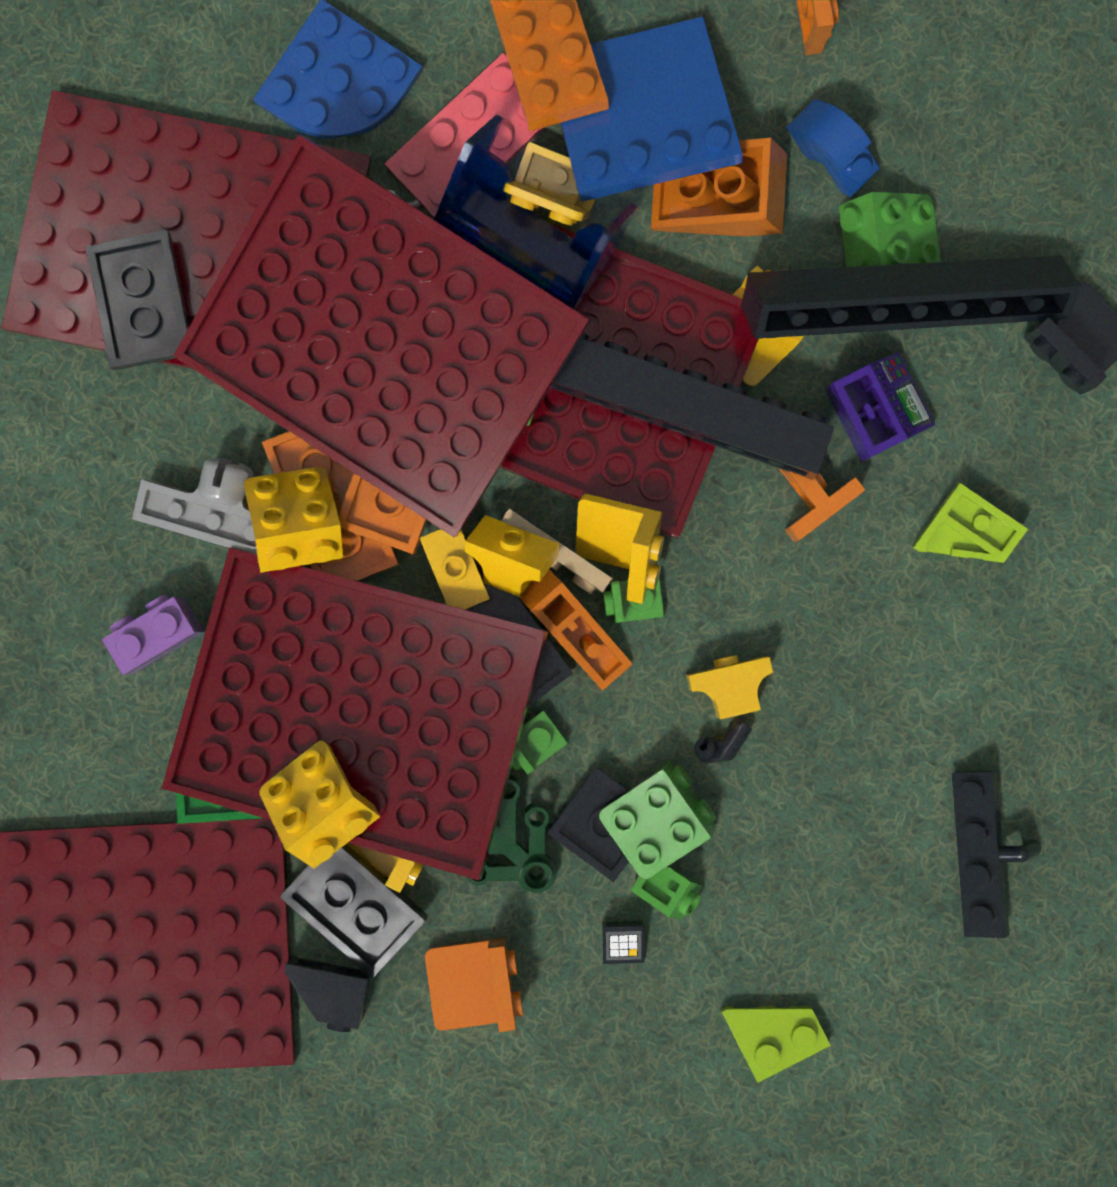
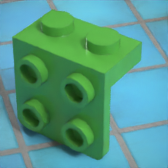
(889, 229)
(659, 820)

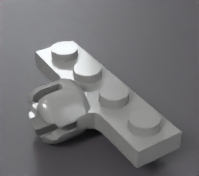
(210, 513)

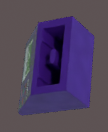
(879, 406)

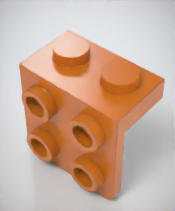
(473, 985)

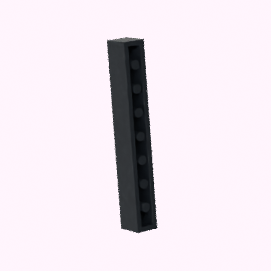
(908, 296)
(695, 407)

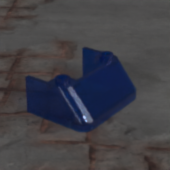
(517, 237)

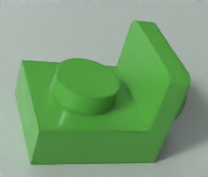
(625, 610)
(537, 743)
(669, 892)

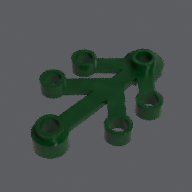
(505, 843)

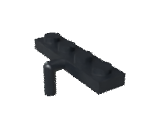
(983, 854)

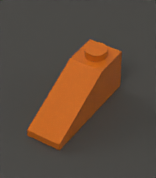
(575, 630)

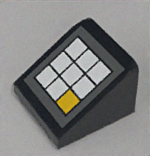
(623, 942)

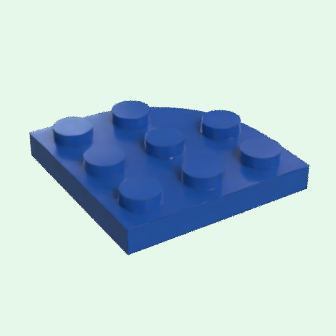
(337, 78)

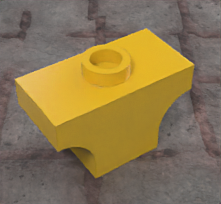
(510, 555)
(454, 570)
(732, 684)

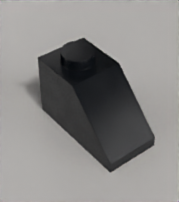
(330, 991)

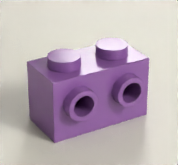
(152, 635)

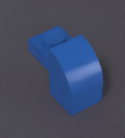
(837, 142)

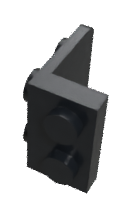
(1080, 345)

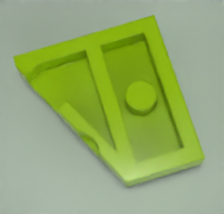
(970, 528)
(775, 1036)

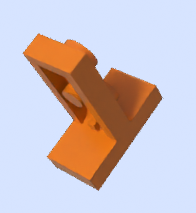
(818, 502)

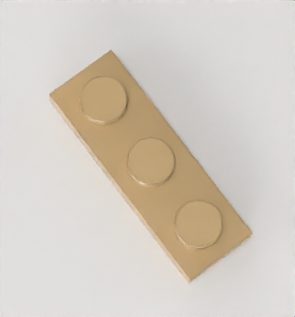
(586, 575)

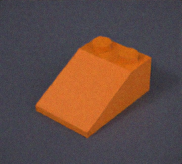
(727, 200)

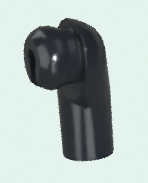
(724, 747)

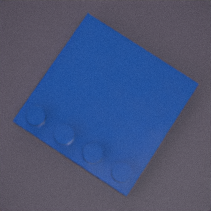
(662, 115)

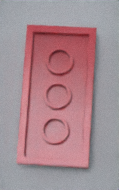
(431, 155)

